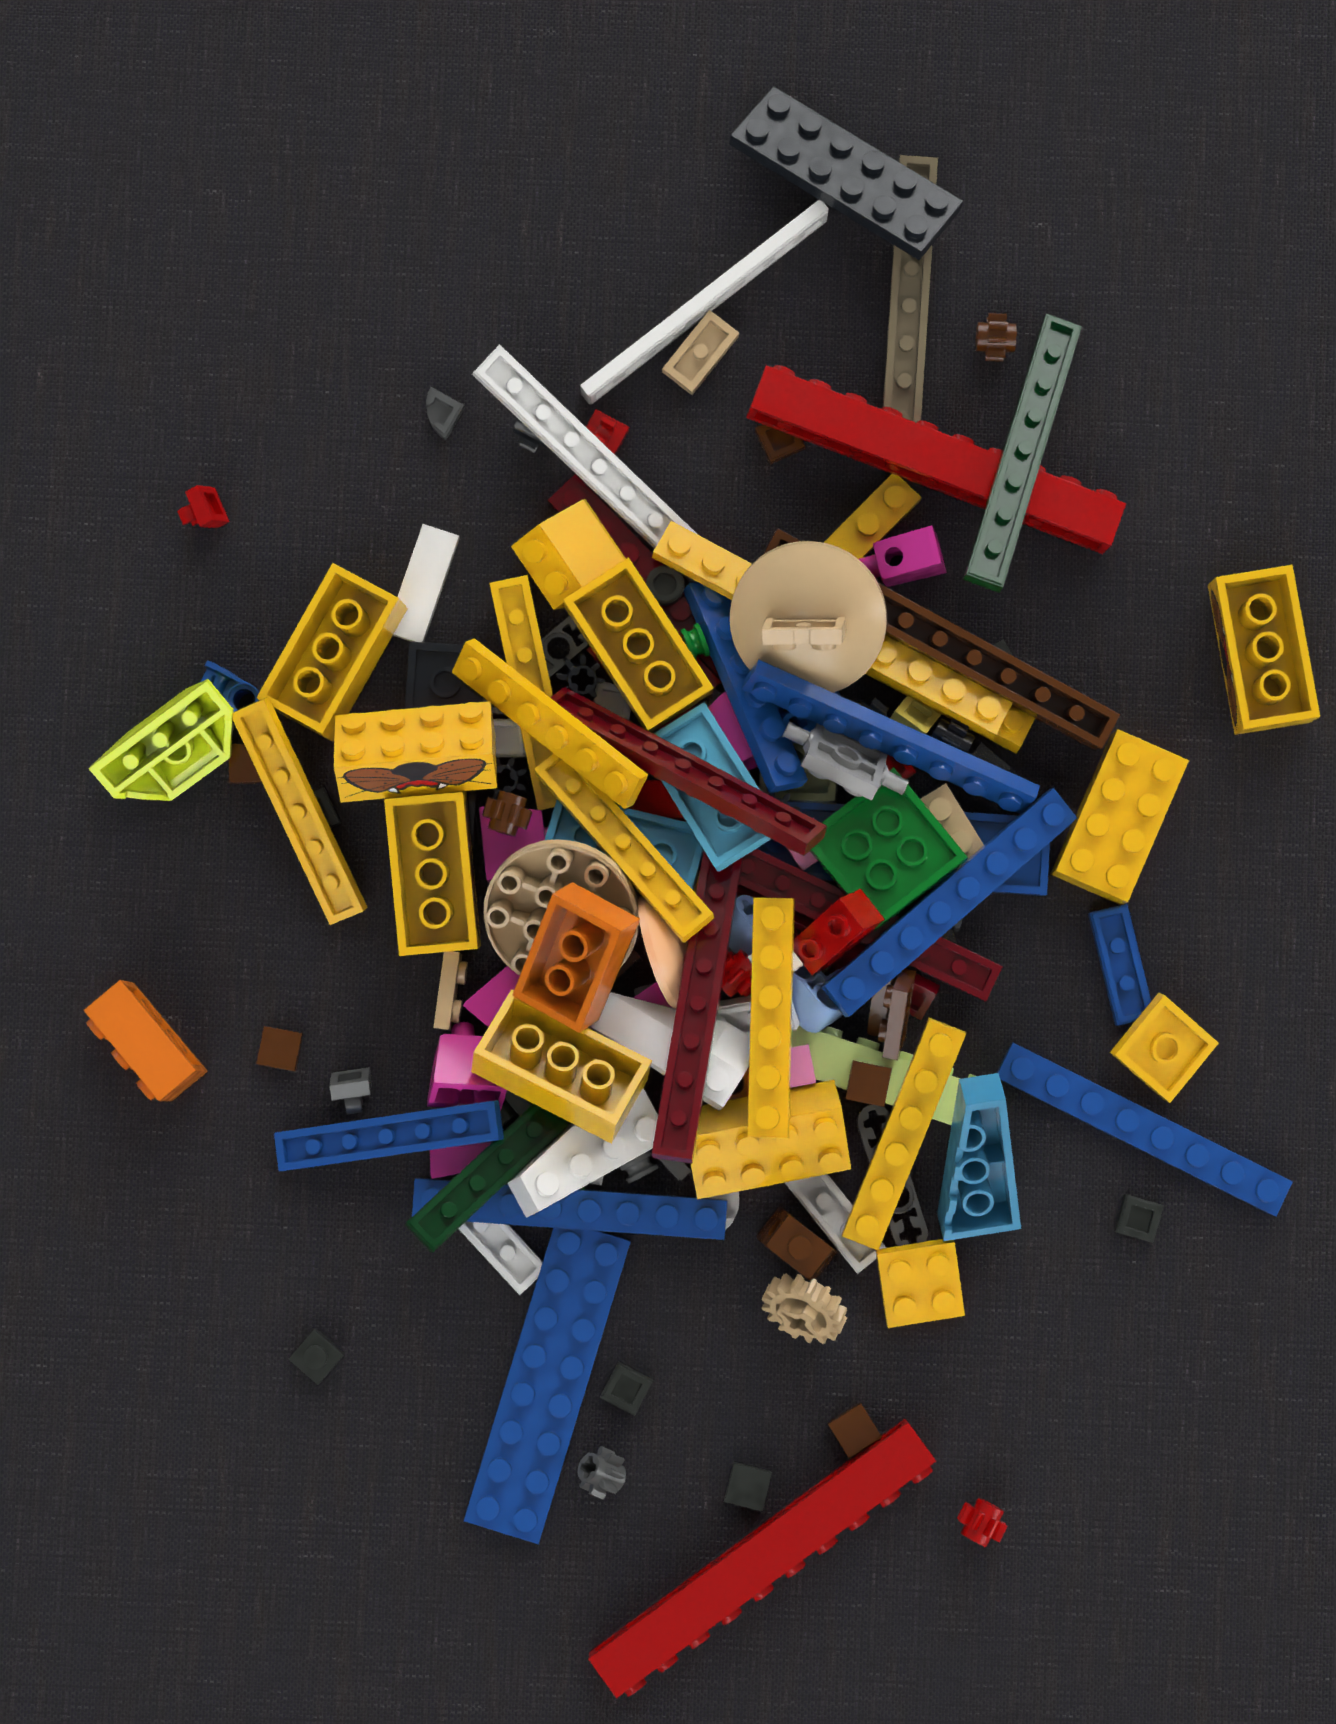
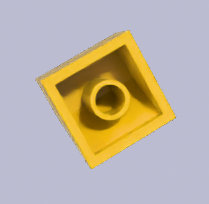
(567, 552)

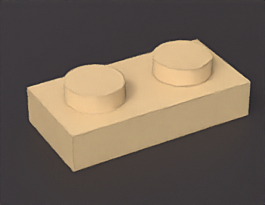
(700, 352)
(953, 819)
(448, 1008)

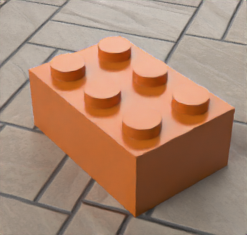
(575, 957)
(144, 1042)

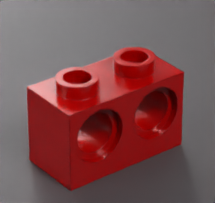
(837, 931)

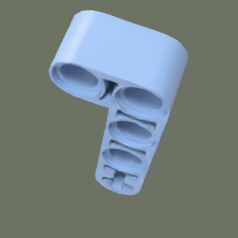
(810, 1001)

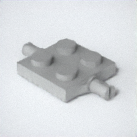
(844, 761)

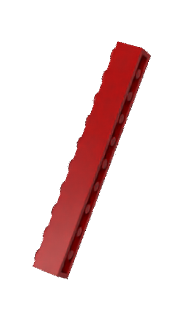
(927, 455)
(760, 1559)

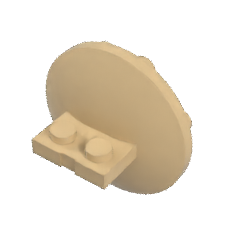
(809, 614)
(526, 883)

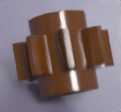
(995, 337)
(507, 813)

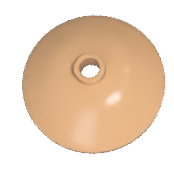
(664, 951)

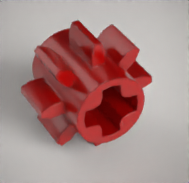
(737, 974)
(982, 1522)

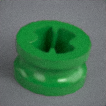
(695, 641)

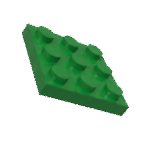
(887, 849)

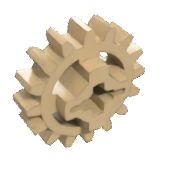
(804, 1308)

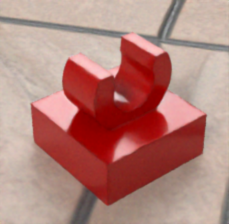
(608, 430)
(204, 508)

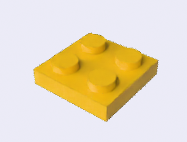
(1164, 1047)
(920, 1282)

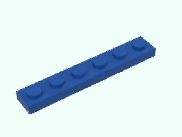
(758, 719)
(389, 1136)

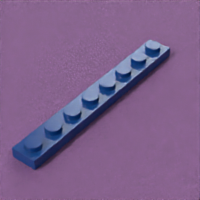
(890, 737)
(948, 902)
(1144, 1129)
(599, 1212)

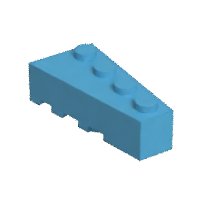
(979, 1168)

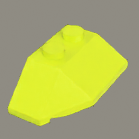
(170, 747)

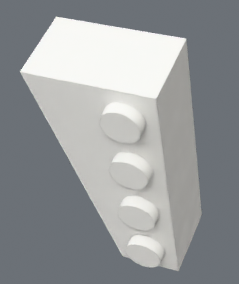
(581, 1158)

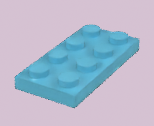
(718, 834)

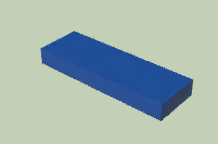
(1120, 963)

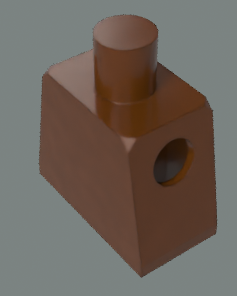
(796, 1244)

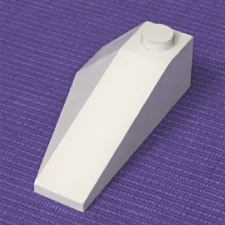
(649, 1030)

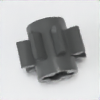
(601, 1472)

